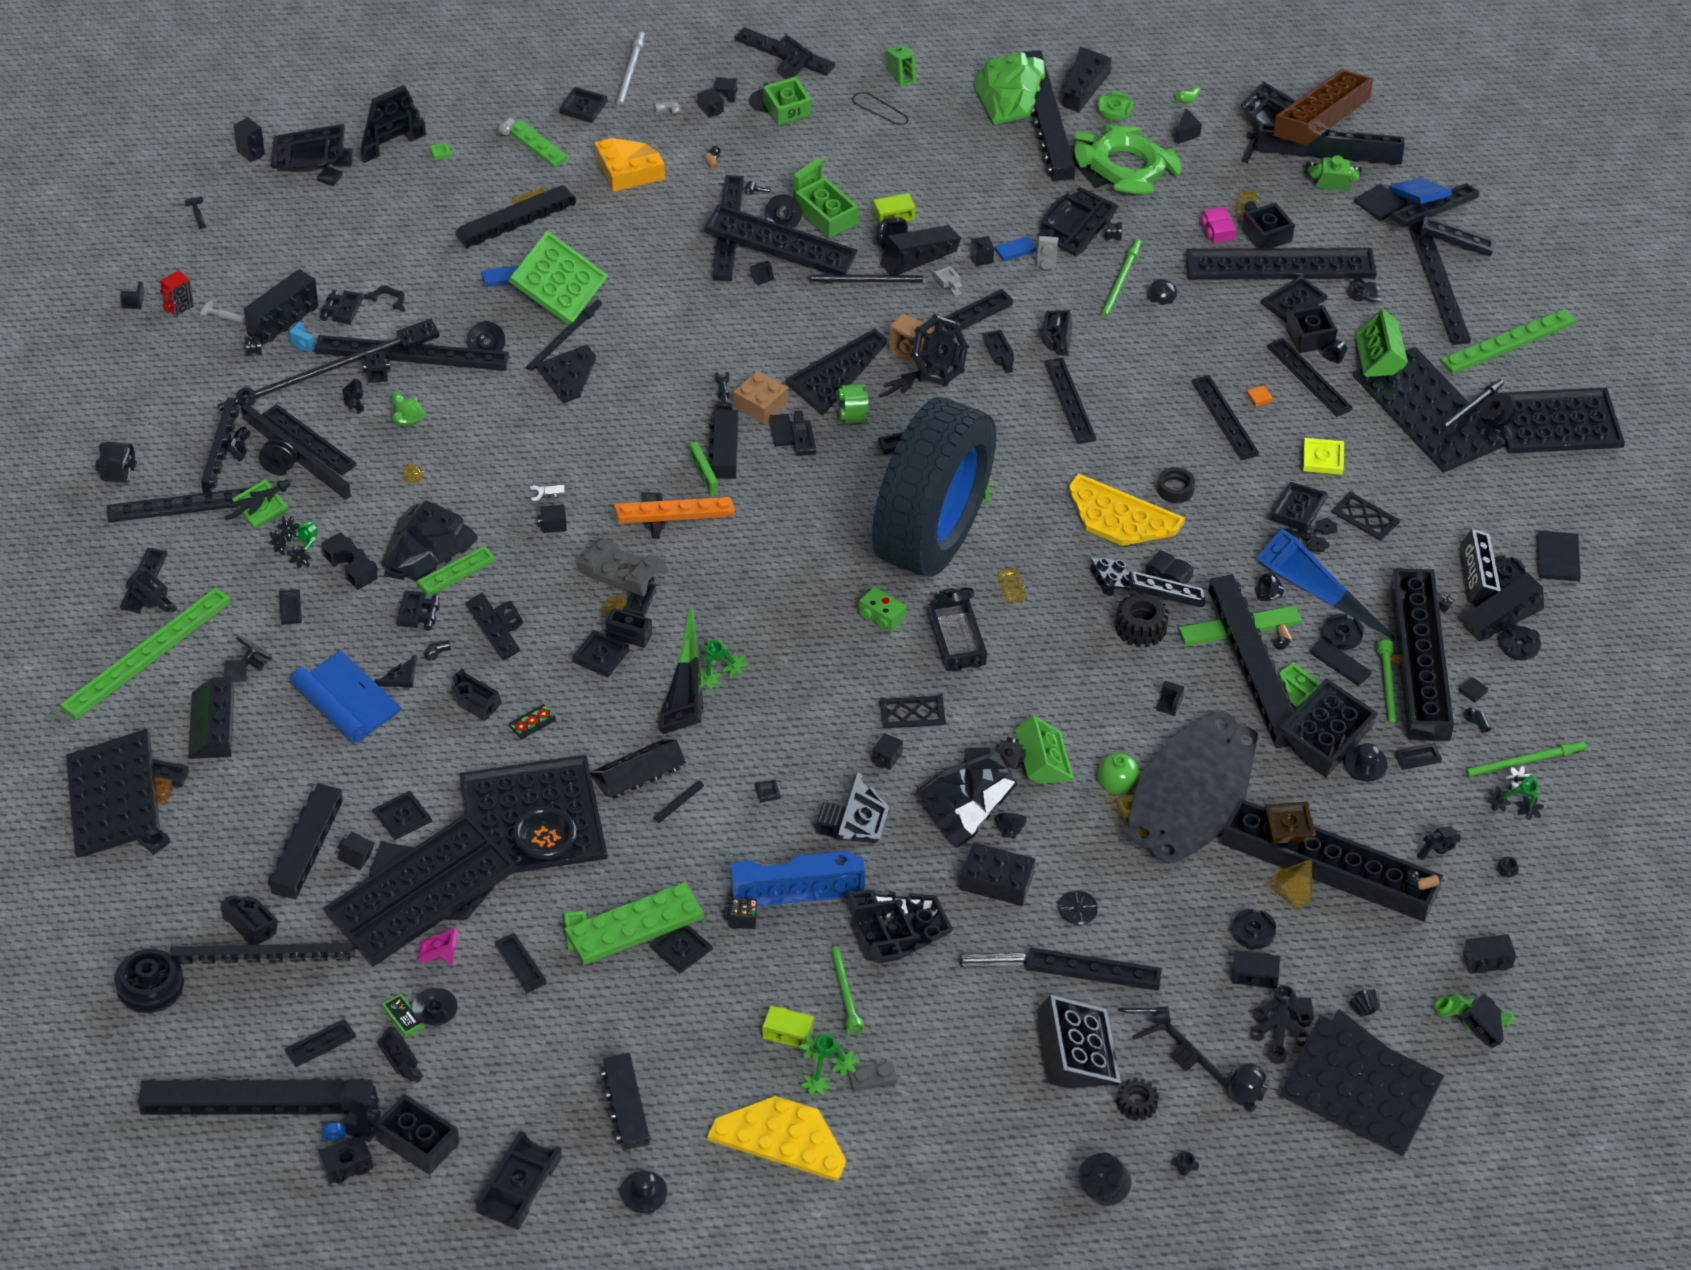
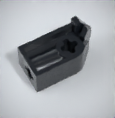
(1058, 331)
(474, 695)
(249, 918)

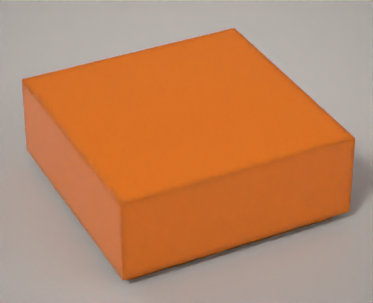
(1259, 396)

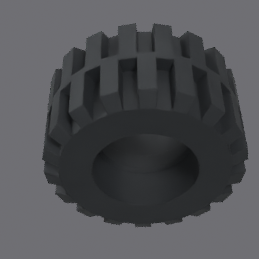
(1141, 631)

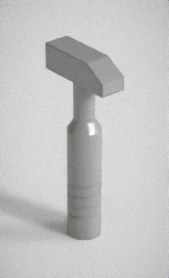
(221, 313)

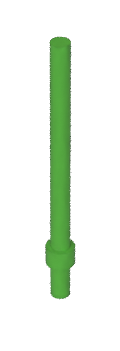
(1132, 255)
(1563, 749)

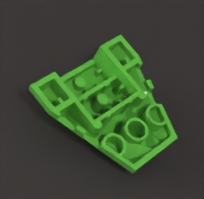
(1009, 86)

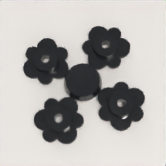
(1315, 543)

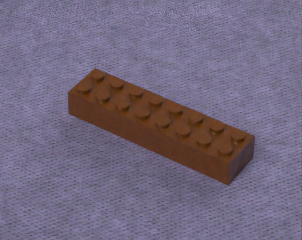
(1323, 107)

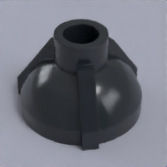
(1268, 586)
(1010, 824)

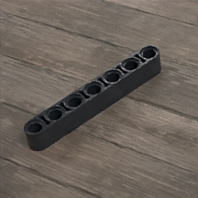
(515, 216)

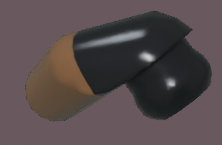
(711, 157)
(1284, 637)
(1421, 883)

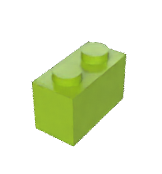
(894, 206)
(787, 1026)

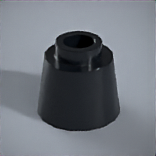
(1335, 351)

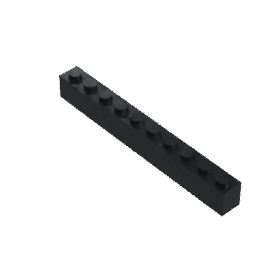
(1051, 129)
(1251, 655)
(242, 1097)

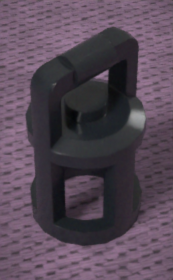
(155, 595)

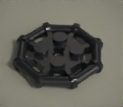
(931, 353)

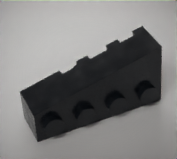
(1085, 78)
(918, 248)
(625, 1101)

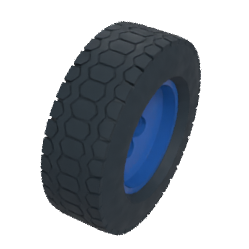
(933, 486)

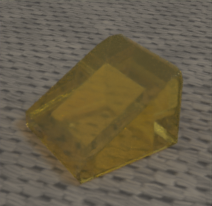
(616, 602)

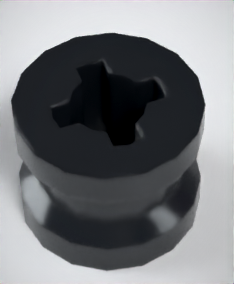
(1113, 230)
(253, 346)

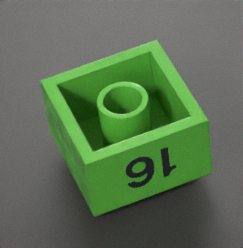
(787, 100)

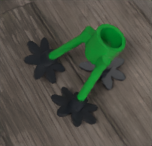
(306, 532)
(1526, 786)

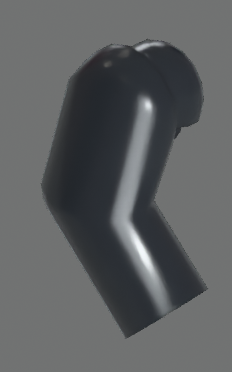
(435, 649)
(1478, 718)

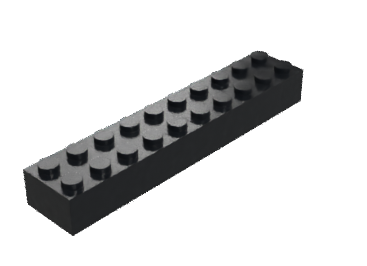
(1421, 655)
(1334, 862)

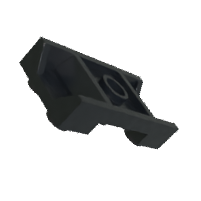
(509, 1199)

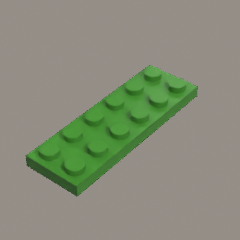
(634, 923)

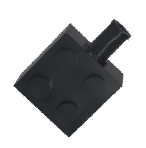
(1267, 225)

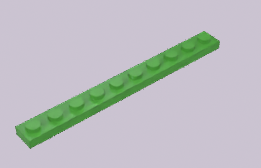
(145, 654)

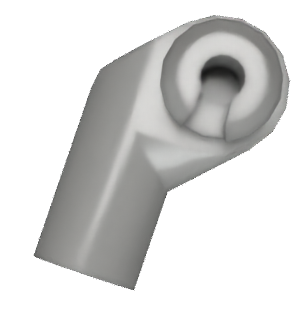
(504, 128)

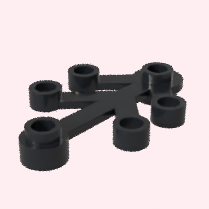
(1281, 1021)

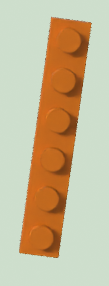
(673, 510)

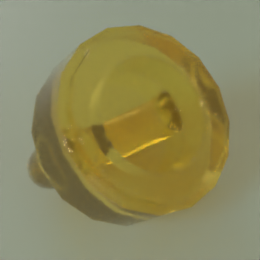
(413, 474)

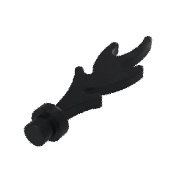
(906, 381)
(257, 499)

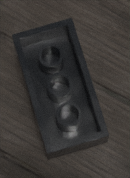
(281, 306)

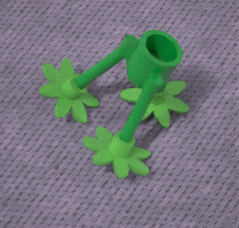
(716, 652)
(821, 1048)

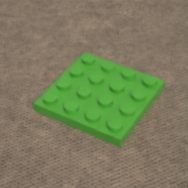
(558, 278)

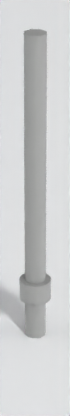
(637, 47)

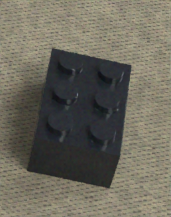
(997, 874)
(416, 1134)

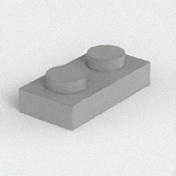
(1047, 252)

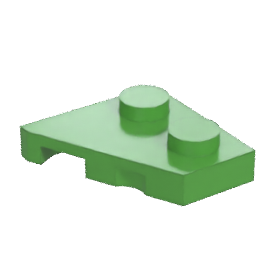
(1297, 684)

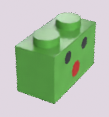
(882, 609)

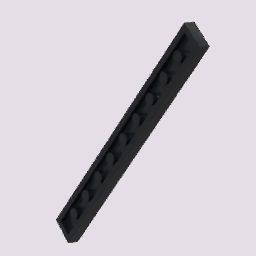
(1440, 286)
(418, 354)

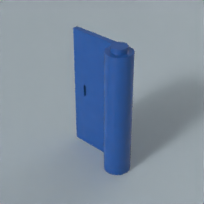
(345, 696)

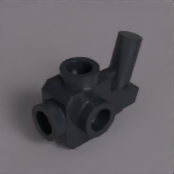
(1441, 841)

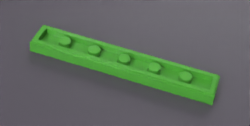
(1264, 621)

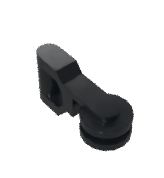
(238, 440)

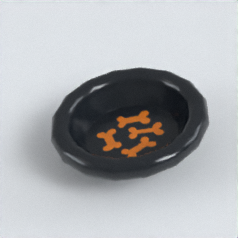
(544, 832)

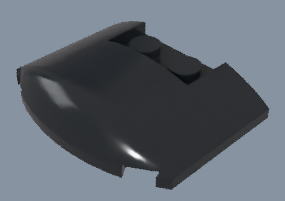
(1265, 104)
(308, 149)
(1077, 219)

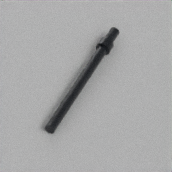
(829, 278)
(586, 313)
(1488, 391)
(1204, 1062)

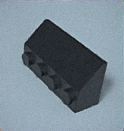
(212, 719)
(638, 767)

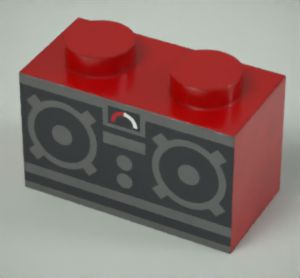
(176, 293)

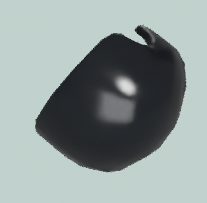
(1162, 291)

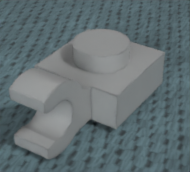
(949, 277)

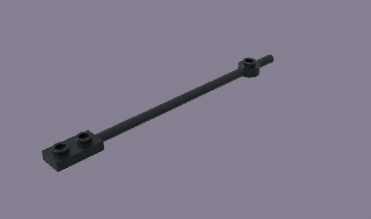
(407, 337)

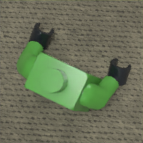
(1333, 173)

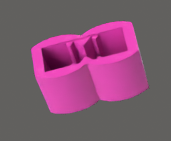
(1218, 224)

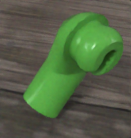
(1187, 96)

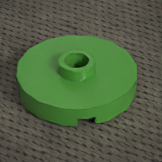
(1115, 106)

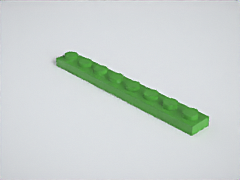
(1508, 341)

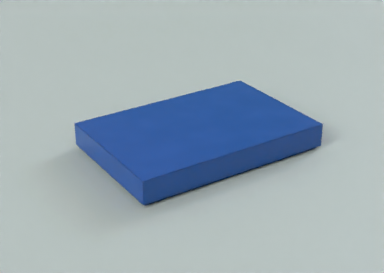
(1420, 190)

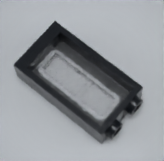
(957, 635)

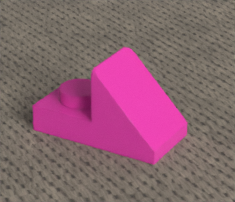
(438, 946)

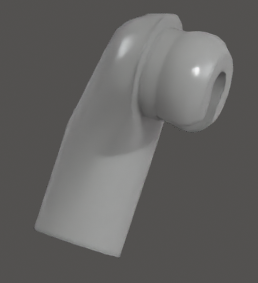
(665, 106)

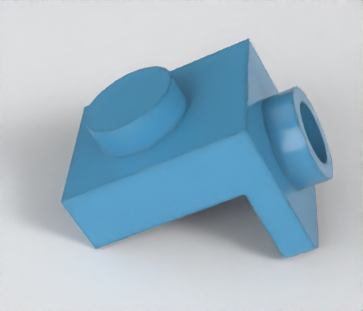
(300, 338)

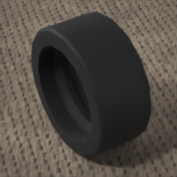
(1172, 495)

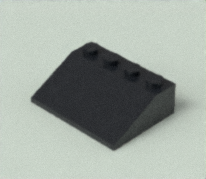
(1328, 726)
(1077, 1044)

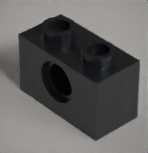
(351, 1151)

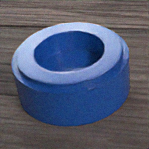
(333, 1131)

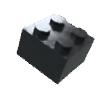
(1311, 328)

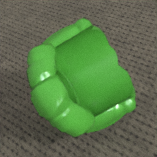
(407, 411)

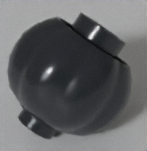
(1246, 1084)

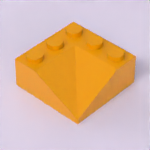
(628, 163)

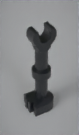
(723, 393)

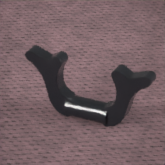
(390, 291)

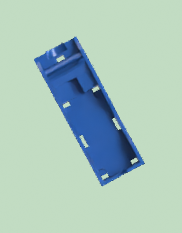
(801, 880)

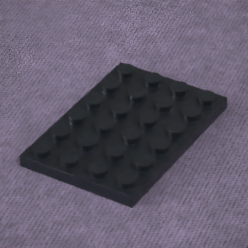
(1563, 421)
(112, 793)
(1361, 1086)

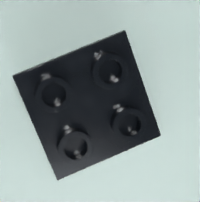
(1110, 574)

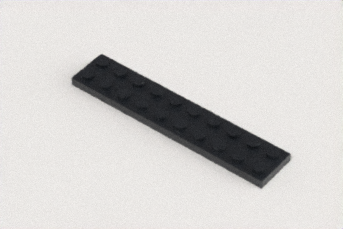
(1280, 263)

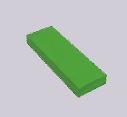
(703, 469)

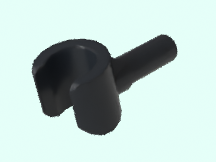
(752, 186)

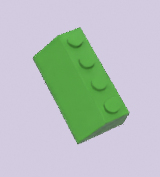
(1381, 345)

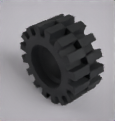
(1137, 1110)

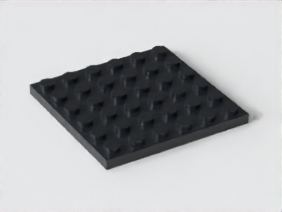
(504, 793)

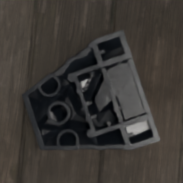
(390, 117)
(425, 539)
(966, 795)
(895, 925)

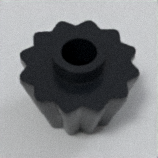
(1366, 1002)

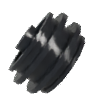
(146, 971)

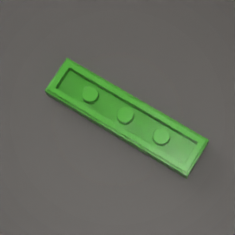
(456, 571)

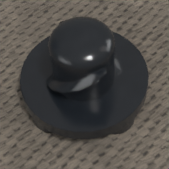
(1366, 763)
(643, 1192)

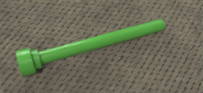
(1386, 649)
(853, 1021)

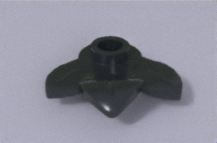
(1360, 290)

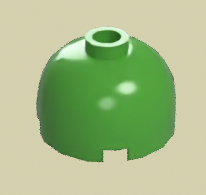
(1118, 773)

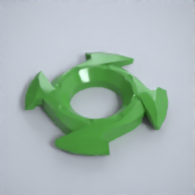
(1125, 139)

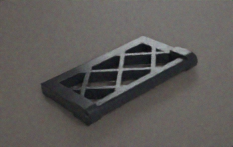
(1386, 527)
(913, 723)

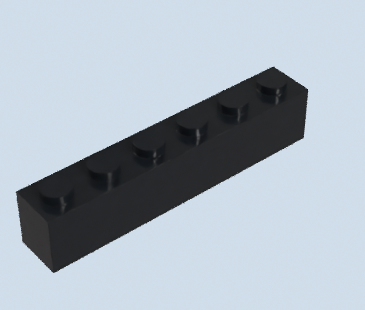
(306, 841)

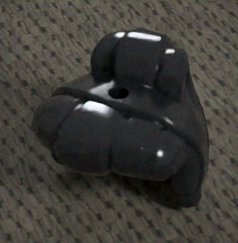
(889, 227)

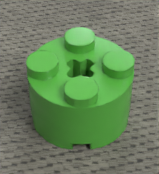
(852, 404)

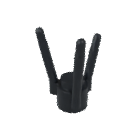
(1159, 1015)

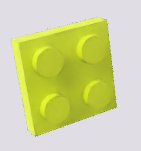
(1323, 456)

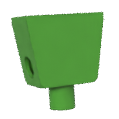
(900, 60)

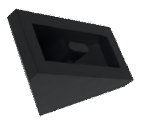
(1188, 127)

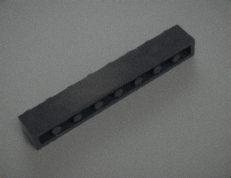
(1346, 144)

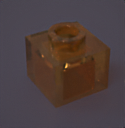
(163, 790)

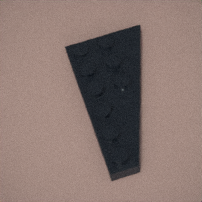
(822, 378)

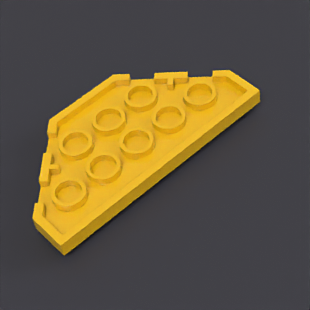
(1119, 515)
(783, 1134)

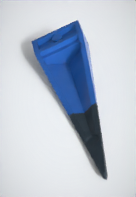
(1294, 563)

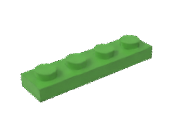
(537, 144)

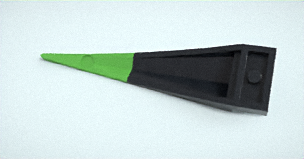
(685, 698)

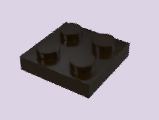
(1290, 822)

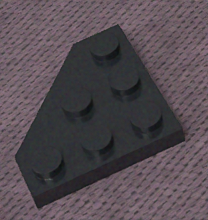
(568, 372)

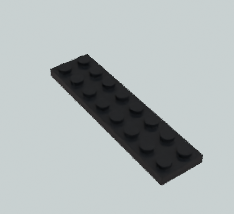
(780, 240)
(254, 953)

